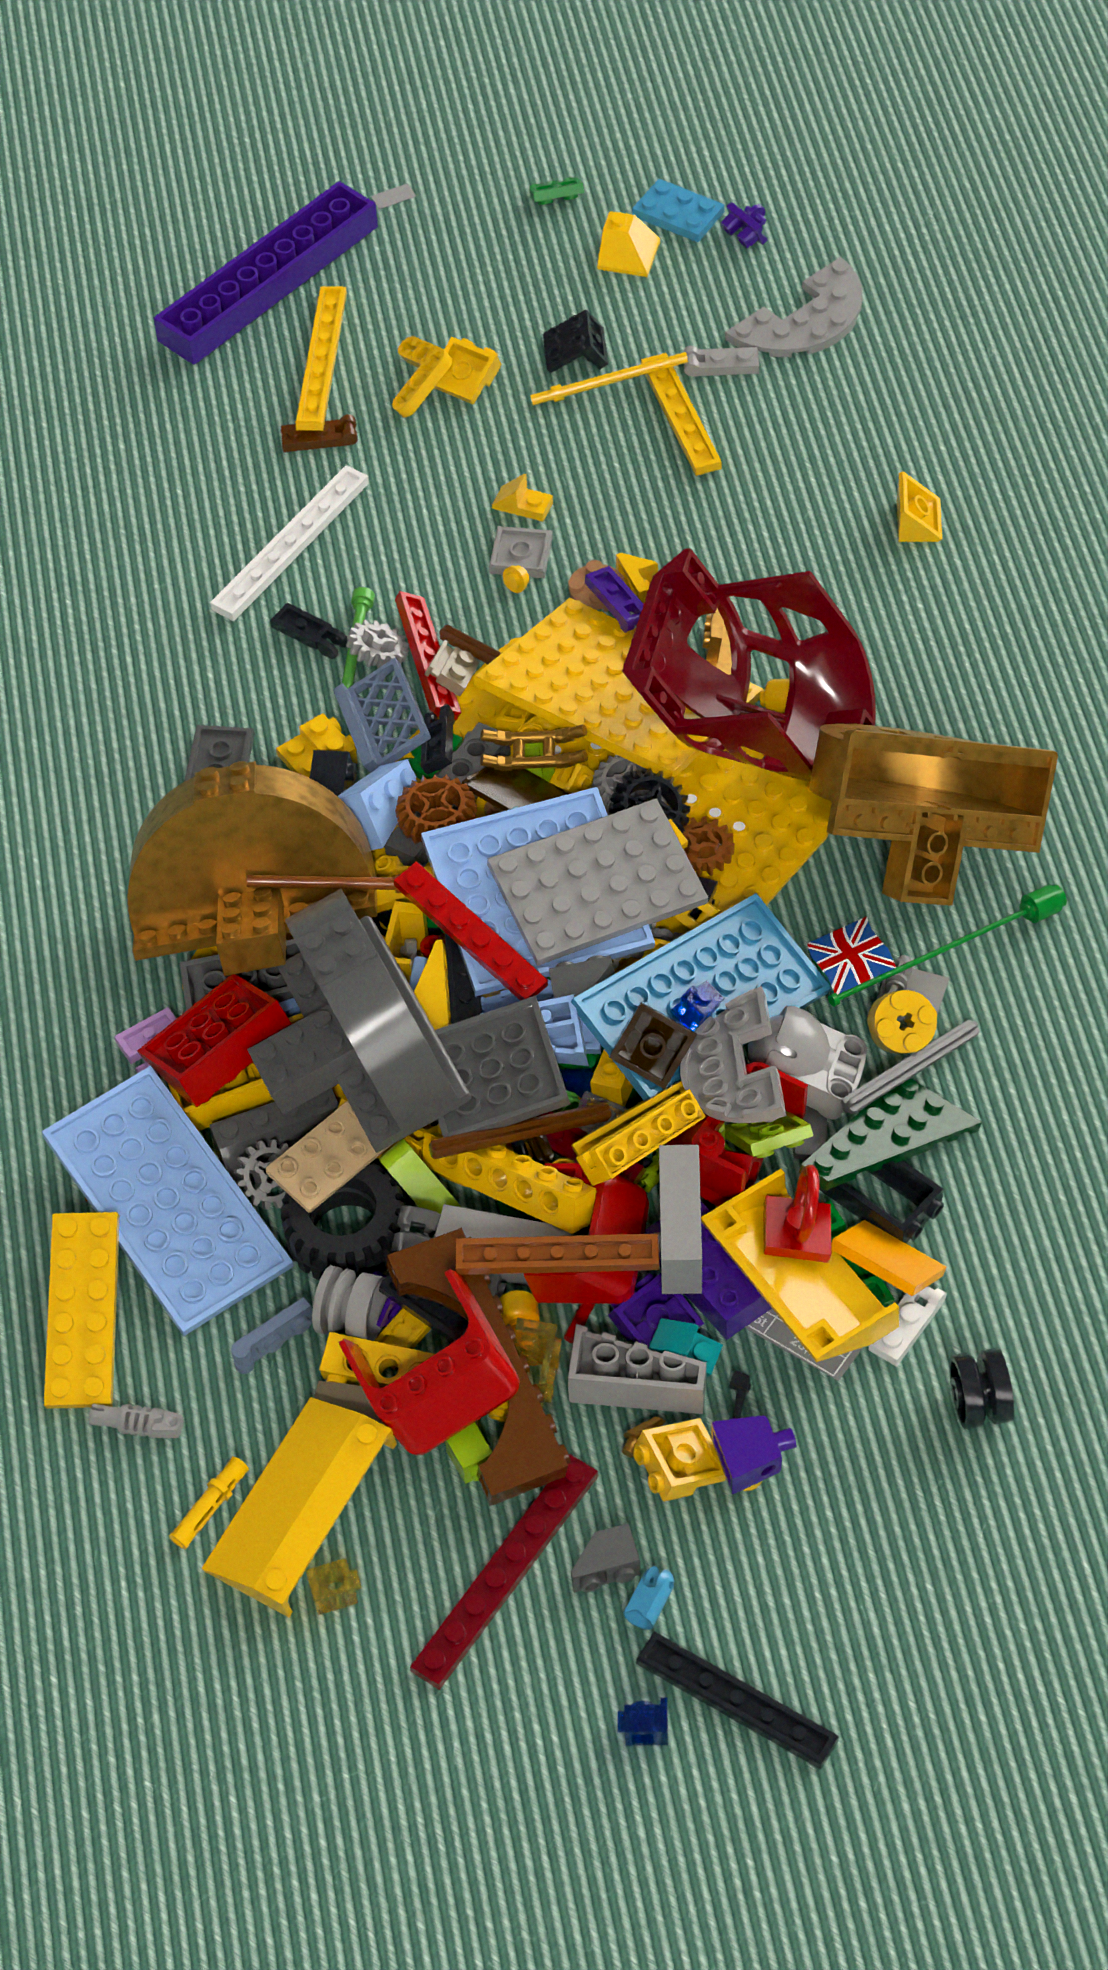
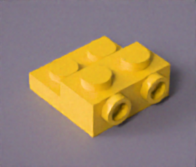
(470, 370)
(315, 734)
(678, 1458)

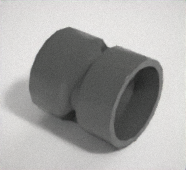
(416, 1218)

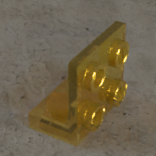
(540, 1347)

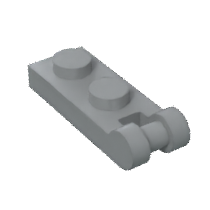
(721, 361)

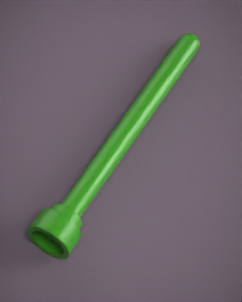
(362, 602)

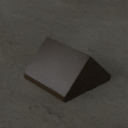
(652, 1045)

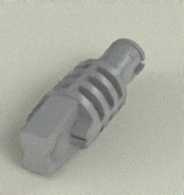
(138, 1420)

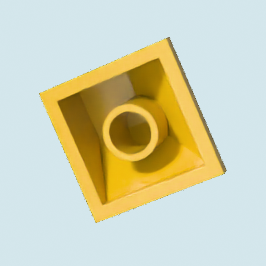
(627, 245)

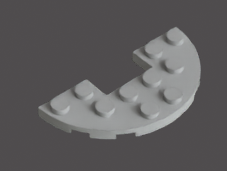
(812, 326)
(717, 1068)

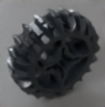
(658, 787)

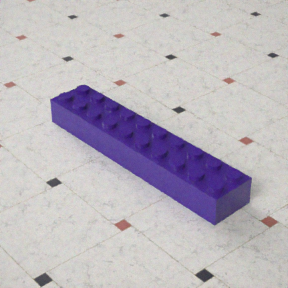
(265, 272)

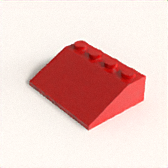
(211, 1044)

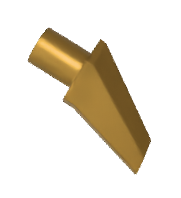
(633, 1434)

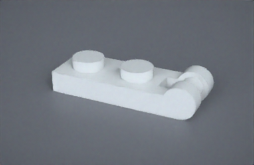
(912, 1322)

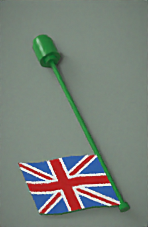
(858, 959)

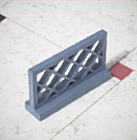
(364, 728)

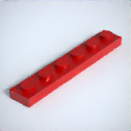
(424, 647)
(470, 932)

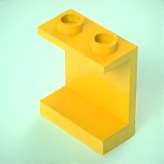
(405, 923)

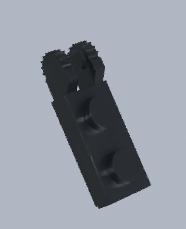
(308, 630)
(437, 751)

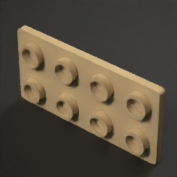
(324, 1159)

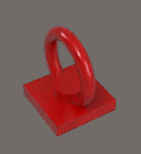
(799, 1225)

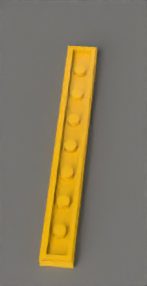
(321, 358)

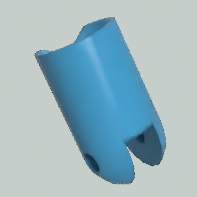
(649, 1598)

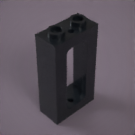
(908, 1183)

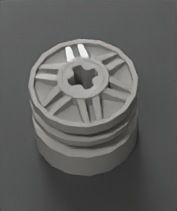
(348, 1303)

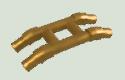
(518, 739)

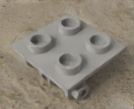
(927, 984)

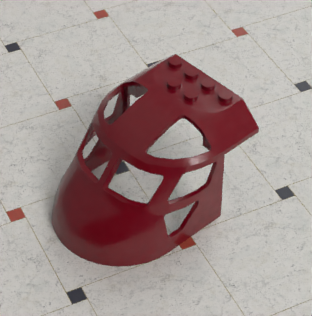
(826, 672)

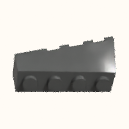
(266, 1124)

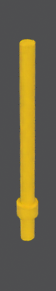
(558, 392)

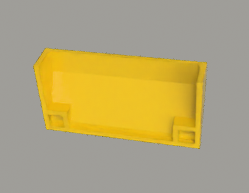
(816, 1300)
(296, 1502)

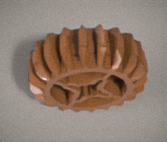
(434, 801)

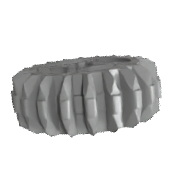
(613, 773)

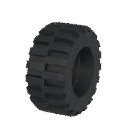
(360, 1251)

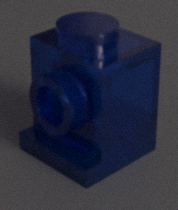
(697, 1005)
(644, 1723)

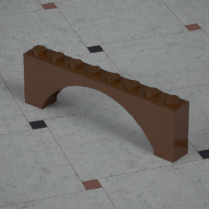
(527, 1448)

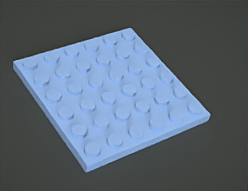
(460, 864)

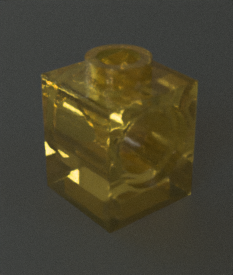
(333, 1599)

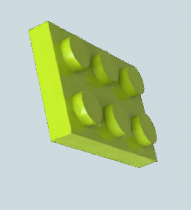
(763, 1137)

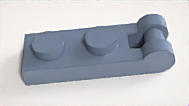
(271, 1335)

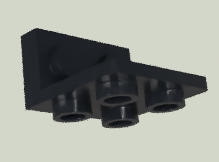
(573, 339)

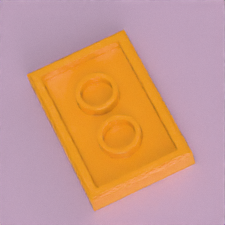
(888, 1257)

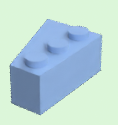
(375, 800)
(564, 1030)

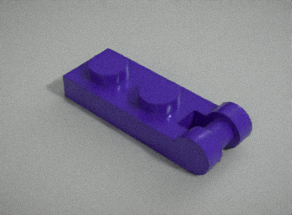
(615, 596)

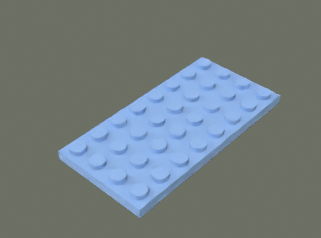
(176, 1202)

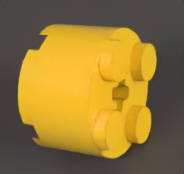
(918, 1014)

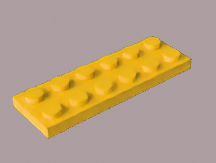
(82, 1310)

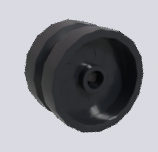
(981, 1388)

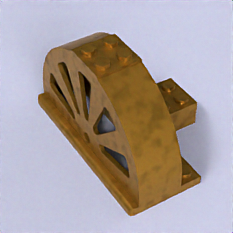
(931, 800)
(231, 824)

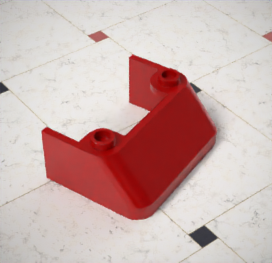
(716, 1172)
(618, 1210)

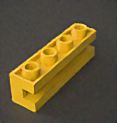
(640, 1137)

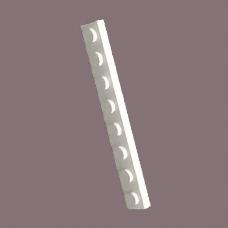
(289, 543)

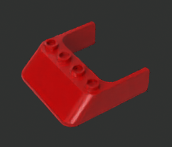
(446, 1389)

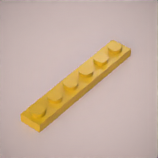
(683, 419)

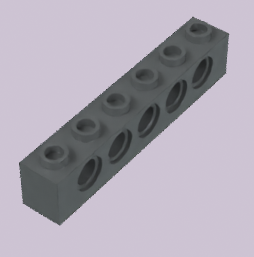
(464, 763)

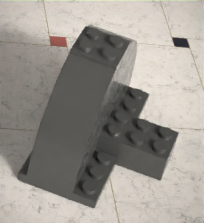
(357, 1030)

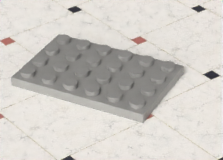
(597, 881)

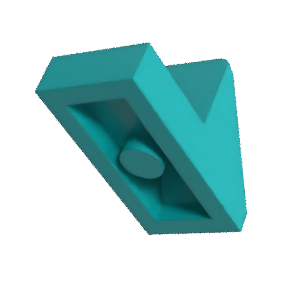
(685, 1341)

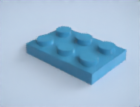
(678, 210)

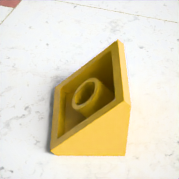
(917, 512)

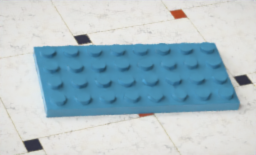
(731, 951)

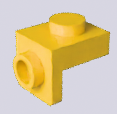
(573, 778)

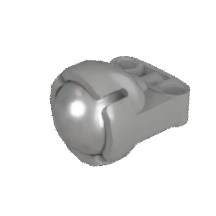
(815, 1055)

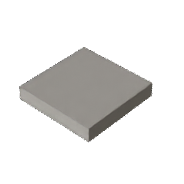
(523, 548)

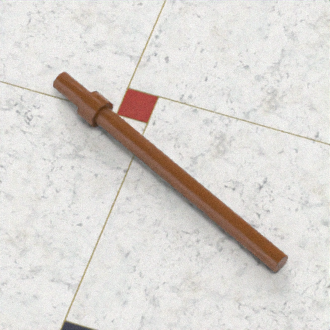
(322, 882)

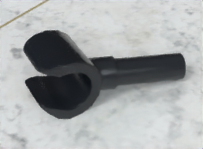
(741, 1383)

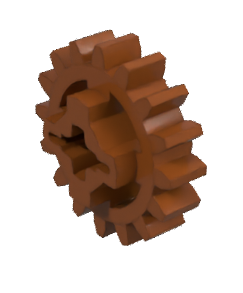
(704, 847)

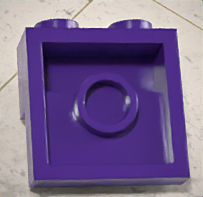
(641, 1313)

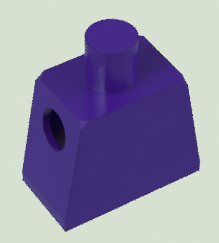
(749, 1449)

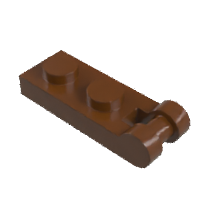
(335, 434)

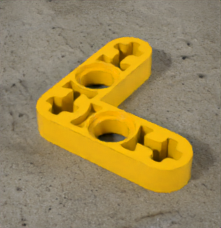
(431, 364)

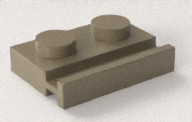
(452, 668)

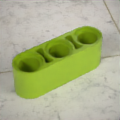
(416, 1178)

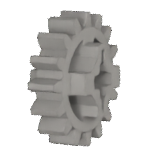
(376, 643)
(253, 1166)

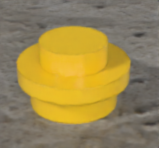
(516, 578)

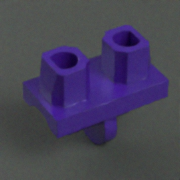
(749, 220)

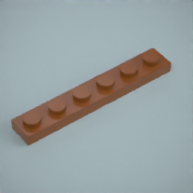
(557, 1254)

